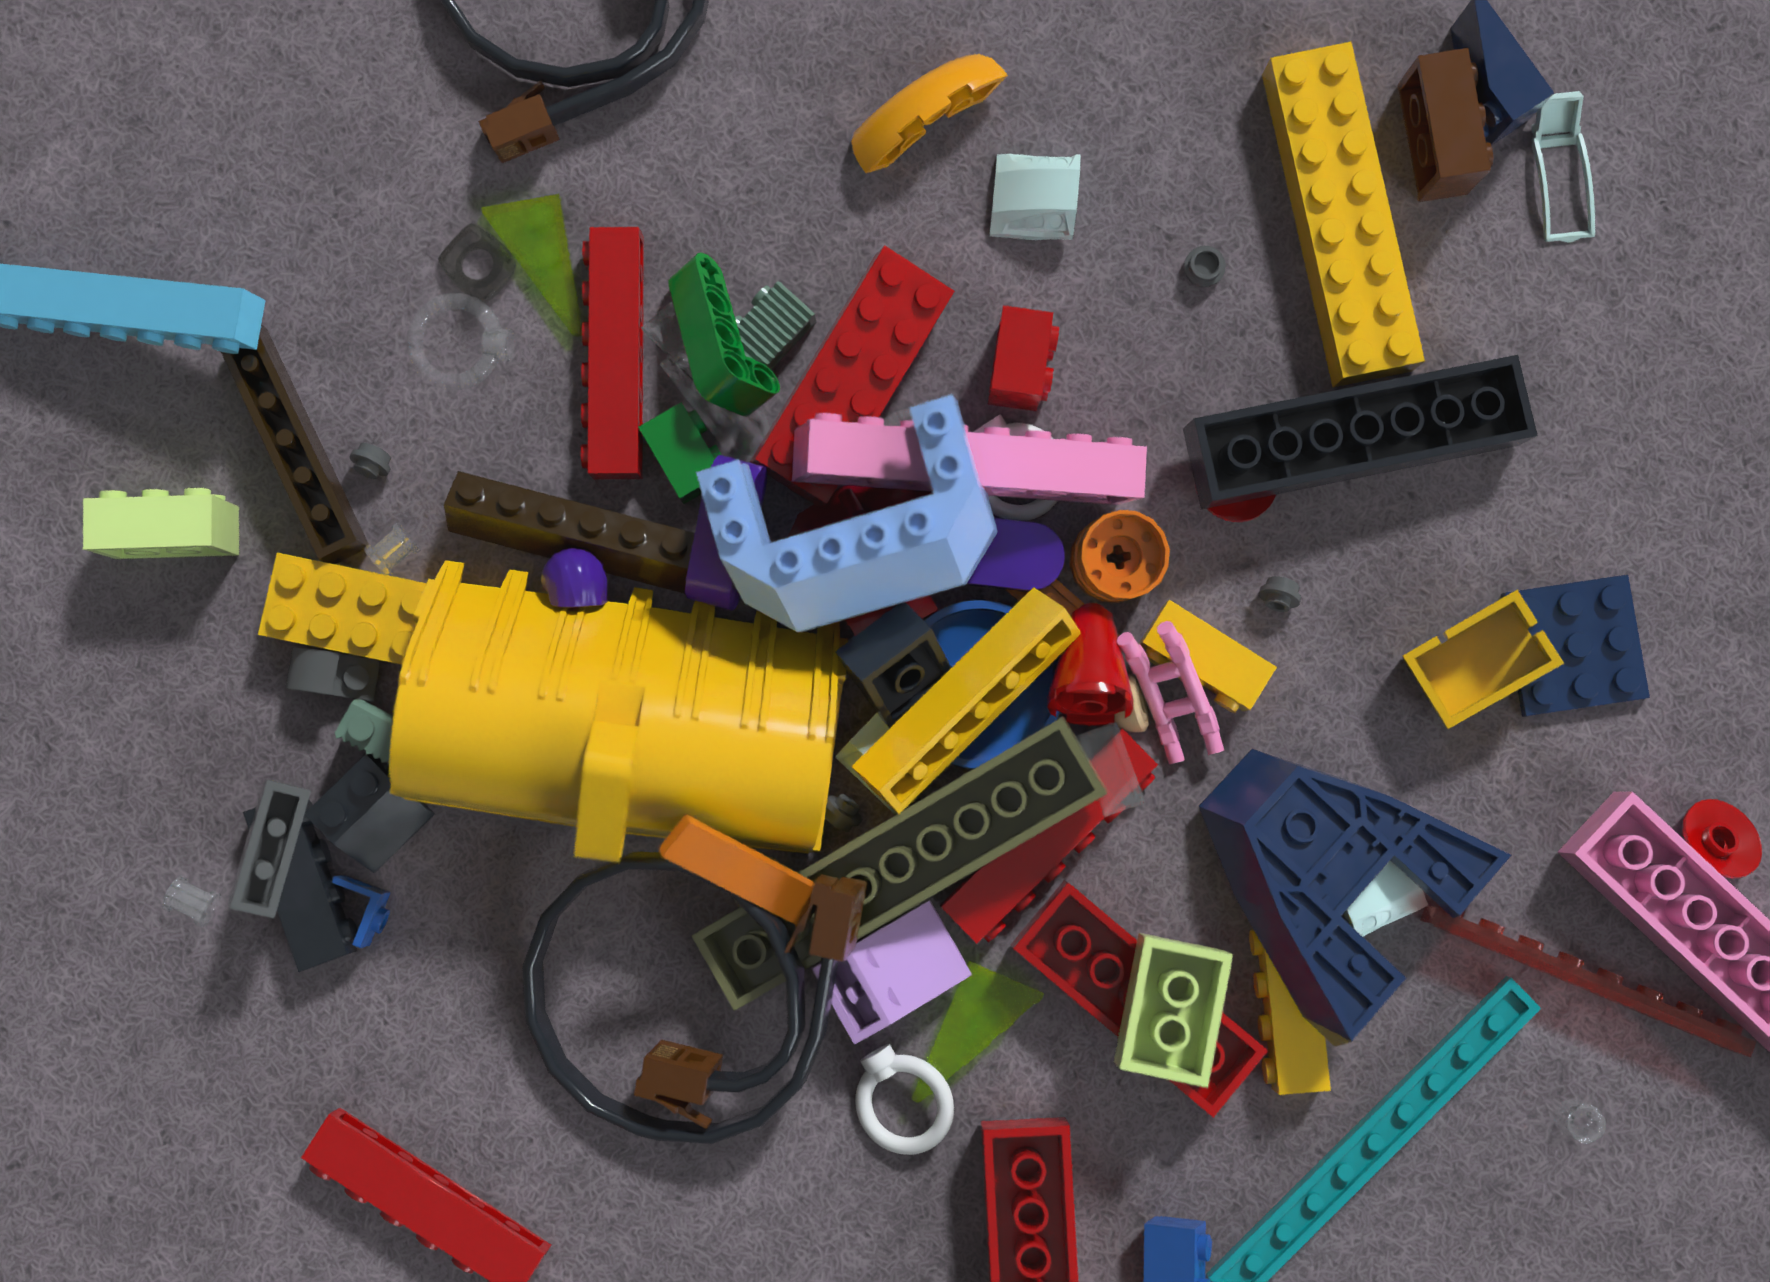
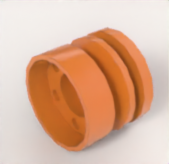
(1130, 535)

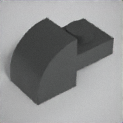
(332, 674)

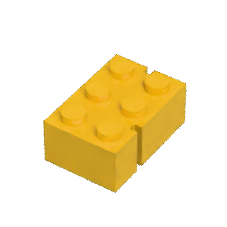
(1482, 660)

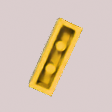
(1220, 661)

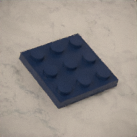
(1597, 640)

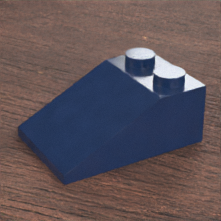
(1506, 76)

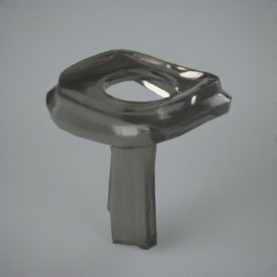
(473, 238)

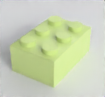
(160, 524)
(1173, 1010)

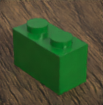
(680, 448)

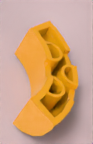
(922, 102)

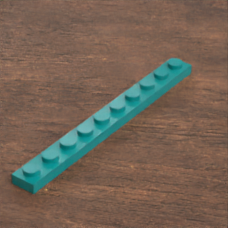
(1378, 1136)

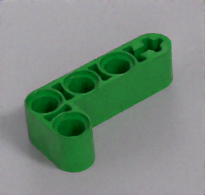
(713, 340)

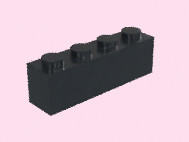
(312, 903)

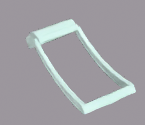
(1562, 115)

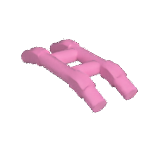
(1165, 712)

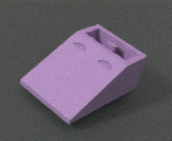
(895, 972)

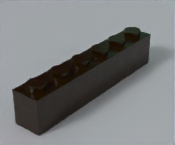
(296, 451)
(551, 524)

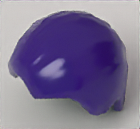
(574, 579)

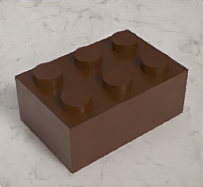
(1445, 124)

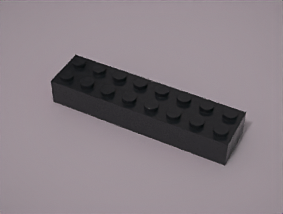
(1359, 431)

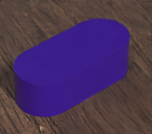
(1020, 557)
(706, 575)

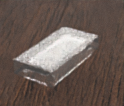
(1111, 761)

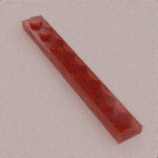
(1603, 983)

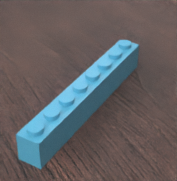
(131, 307)

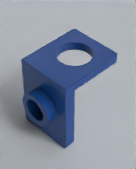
(375, 913)

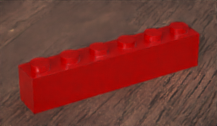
(614, 353)
(1009, 879)
(423, 1200)

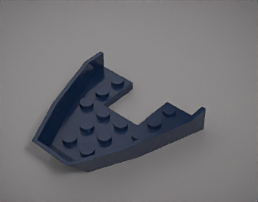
(1304, 851)

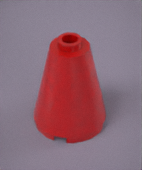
(1091, 672)

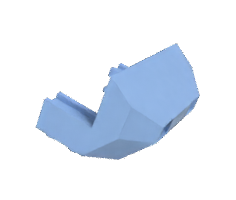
(866, 559)

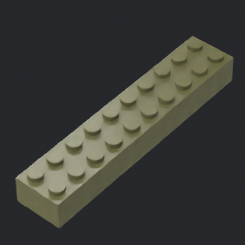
(921, 851)

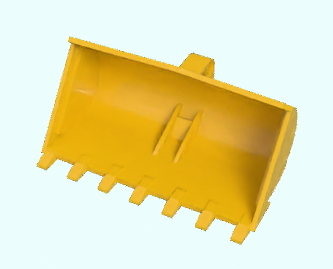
(616, 716)

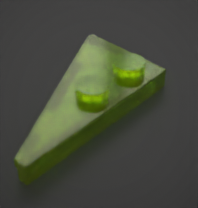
(539, 242)
(977, 1014)

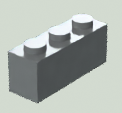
(269, 848)

